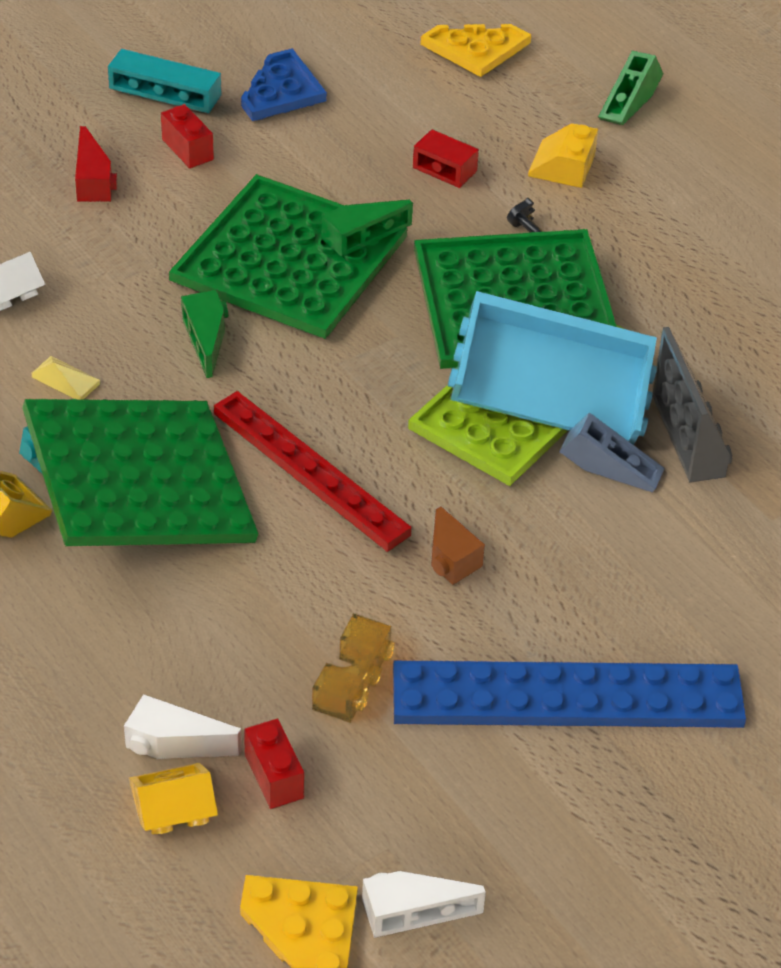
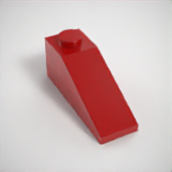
(93, 171)

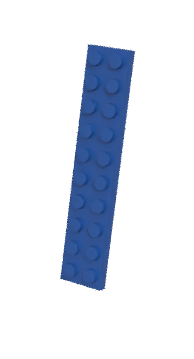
(567, 694)

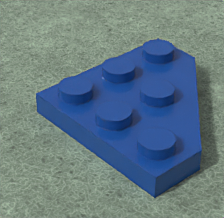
(281, 87)

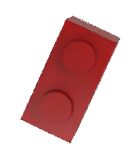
(187, 136)
(445, 158)
(274, 763)

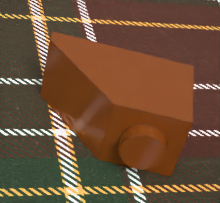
(454, 548)

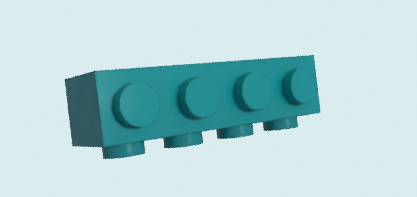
(164, 80)

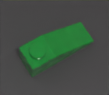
(633, 88)
(362, 224)
(204, 321)

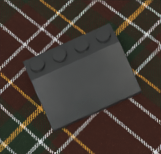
(688, 415)

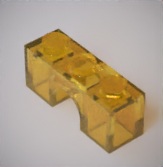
(345, 689)

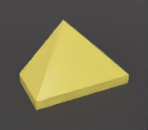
(65, 378)

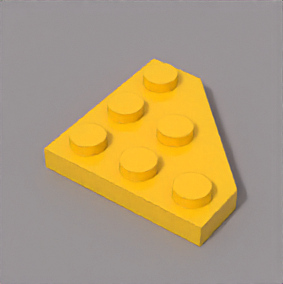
(476, 47)
(302, 920)

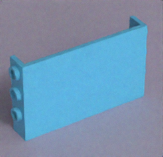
(552, 367)

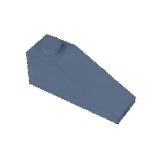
(608, 454)

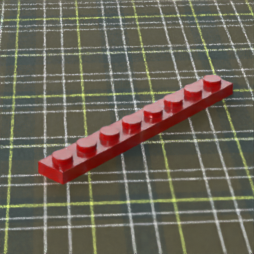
(313, 471)

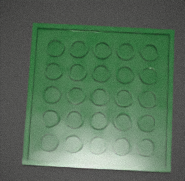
(273, 262)
(532, 268)
(137, 472)

